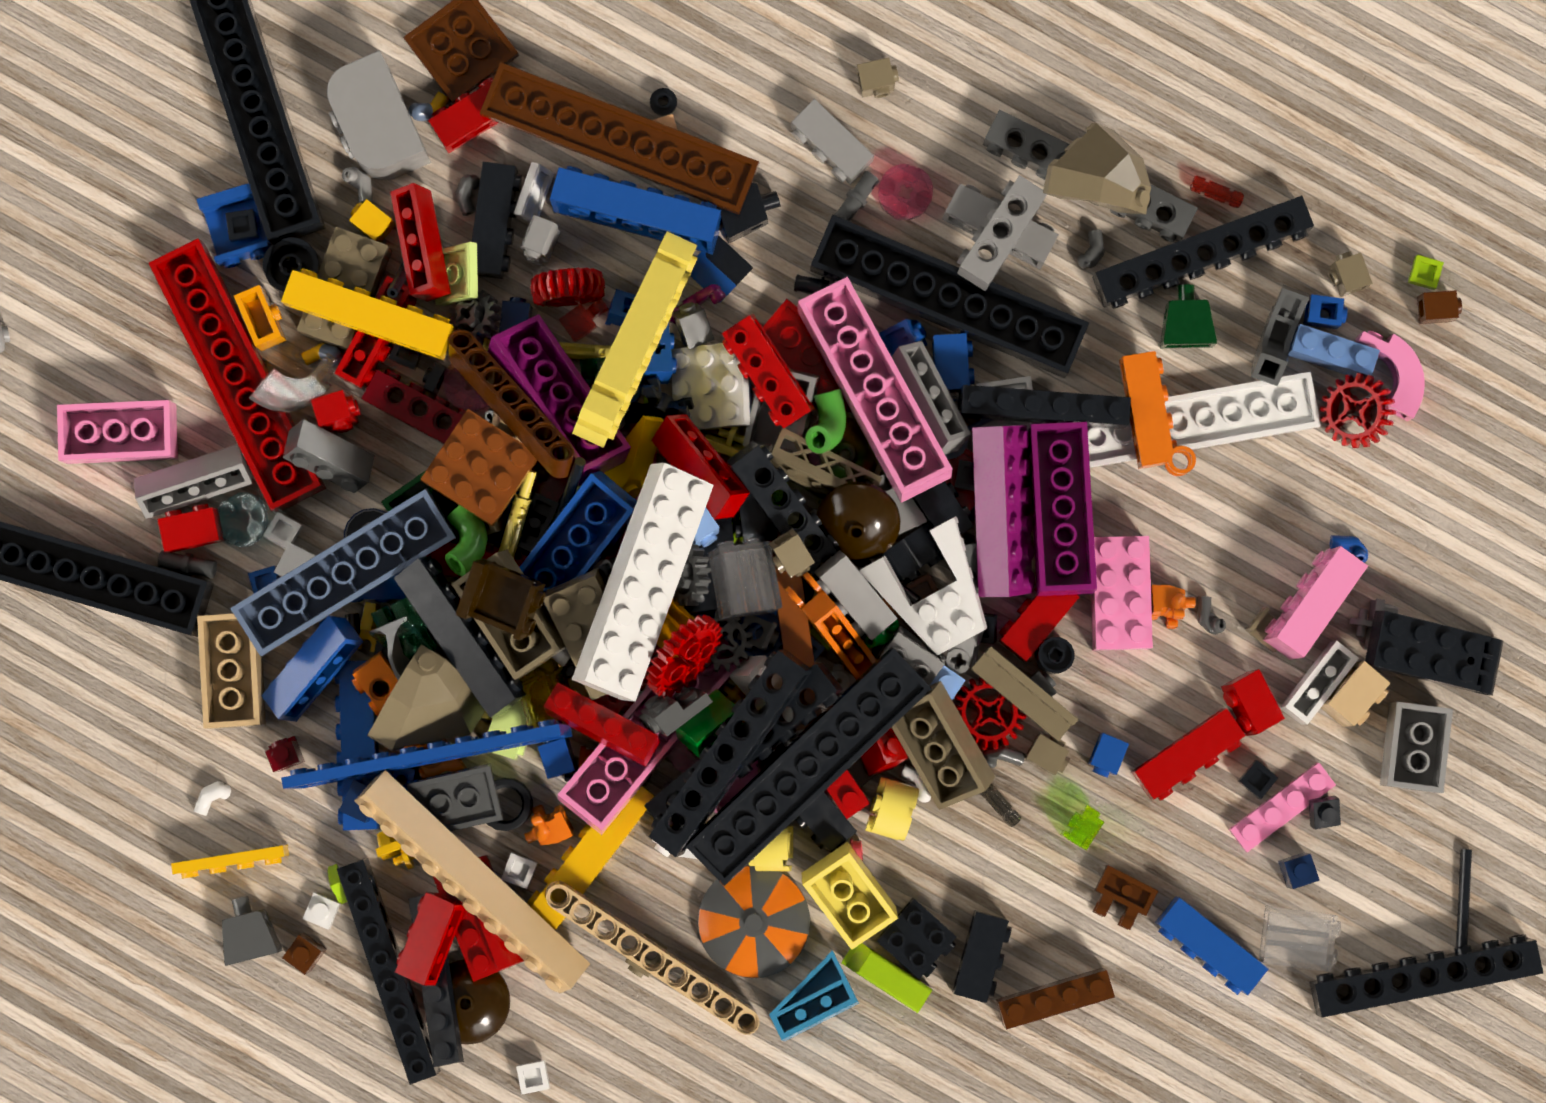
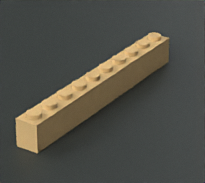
(472, 882)

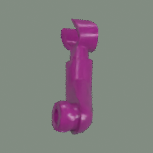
(712, 291)

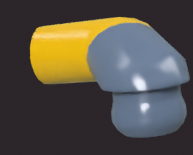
(423, 111)
(319, 351)

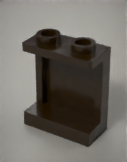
(501, 598)

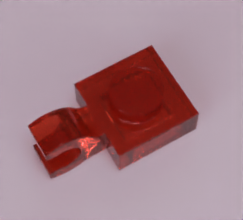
(580, 320)

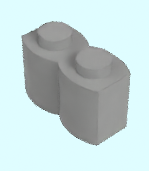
(540, 240)

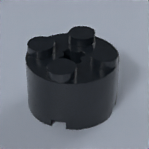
(285, 255)

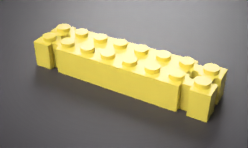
(636, 340)

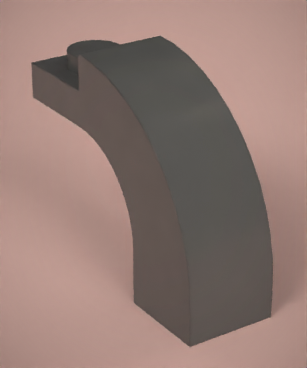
(1277, 335)

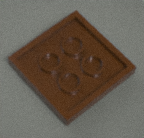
(460, 47)

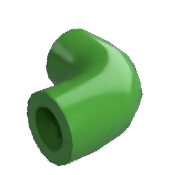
(830, 422)
(471, 541)

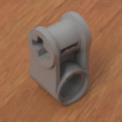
(969, 652)

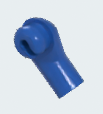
(1351, 544)

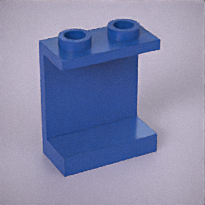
(215, 209)

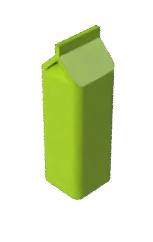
(887, 976)

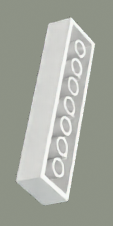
(642, 582)

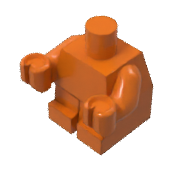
(1170, 603)
(549, 827)

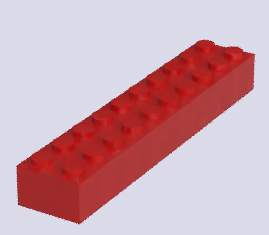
(232, 370)

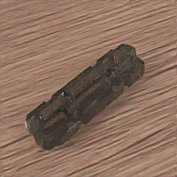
(1001, 806)

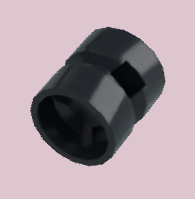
(1054, 655)

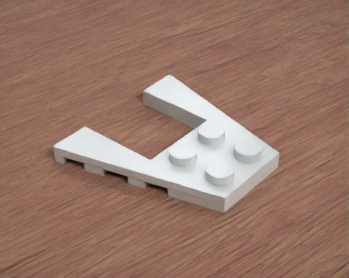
(946, 615)

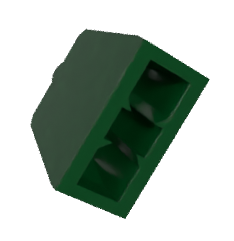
(1187, 322)

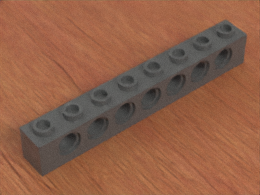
(1006, 126)

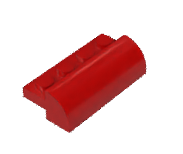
(480, 948)

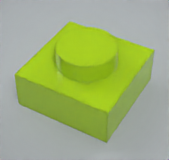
(1425, 272)

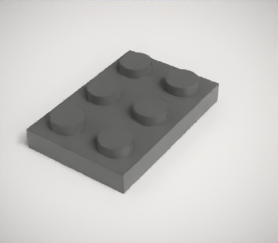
(459, 797)

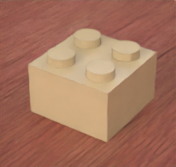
(1356, 694)

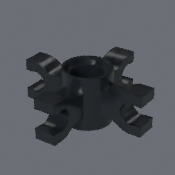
(658, 403)

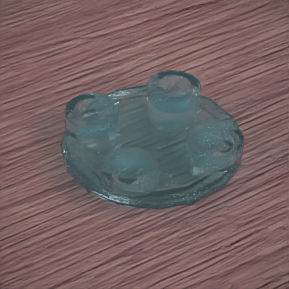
(243, 519)

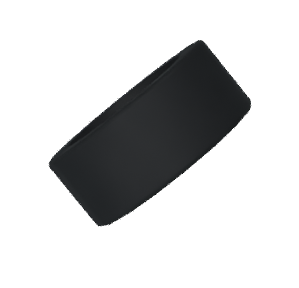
(527, 804)

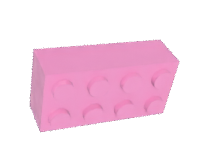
(117, 431)
(1123, 594)
(1314, 603)

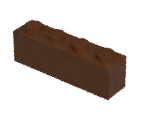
(1055, 998)

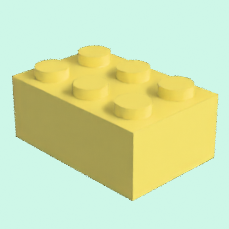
(849, 895)

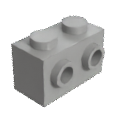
(916, 654)

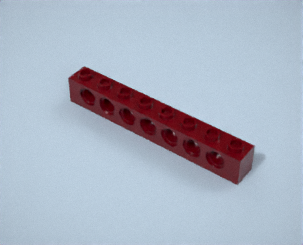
(379, 394)

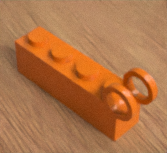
(1148, 414)
(835, 629)

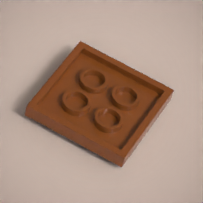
(479, 467)

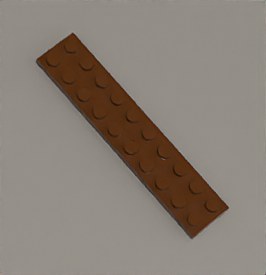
(619, 138)

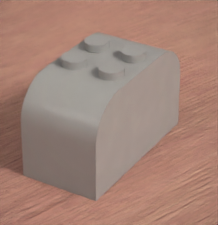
(374, 119)

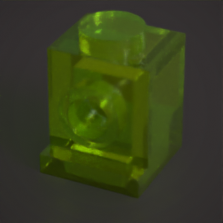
(1083, 827)

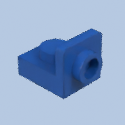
(903, 333)

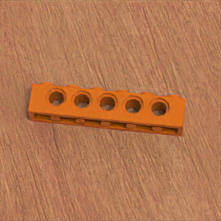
(378, 669)

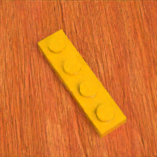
(218, 863)

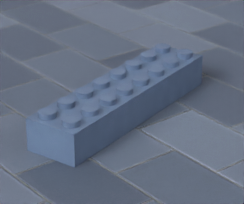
(344, 572)

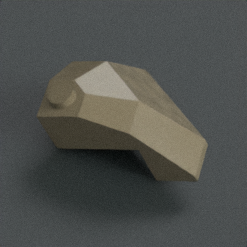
(1100, 171)
(426, 705)

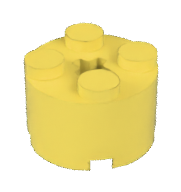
(892, 809)
(776, 853)

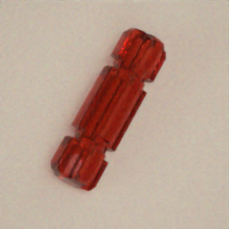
(1217, 191)

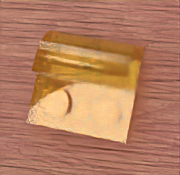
(538, 688)

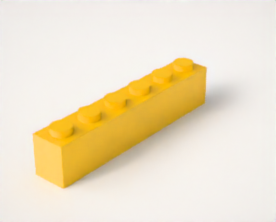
(367, 314)
(589, 857)

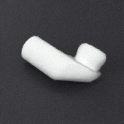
(911, 774)
(209, 794)

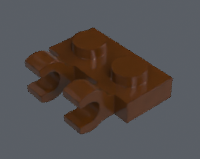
(1126, 891)

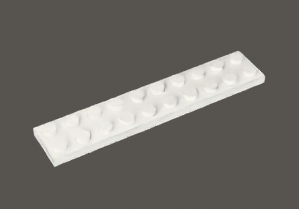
(1221, 417)

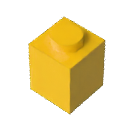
(371, 221)

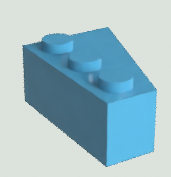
(814, 1000)

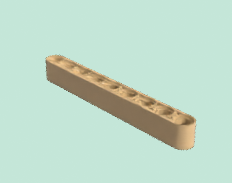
(661, 968)

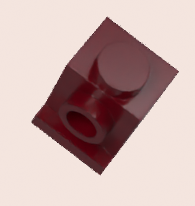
(284, 754)

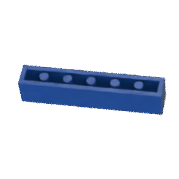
(353, 731)

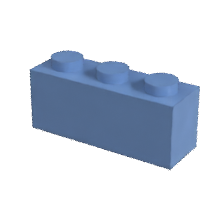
(1332, 352)

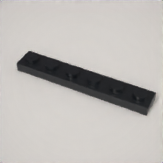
(440, 1012)

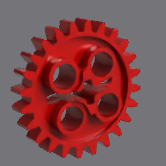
(684, 655)

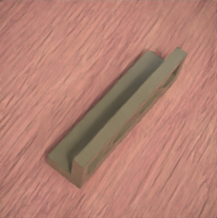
(813, 476)
(1024, 693)

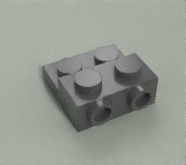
(668, 714)

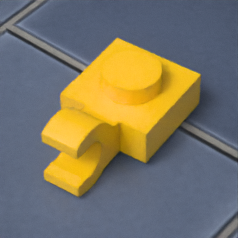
(367, 624)

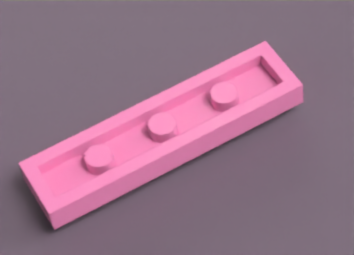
(1282, 807)

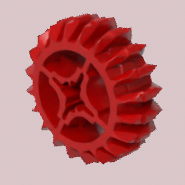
(567, 287)
(1350, 401)
(1006, 728)

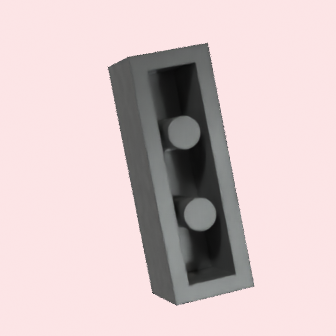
(328, 456)

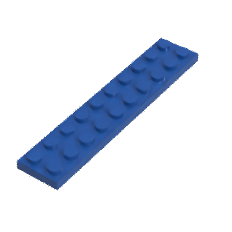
(436, 752)

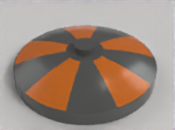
(754, 923)

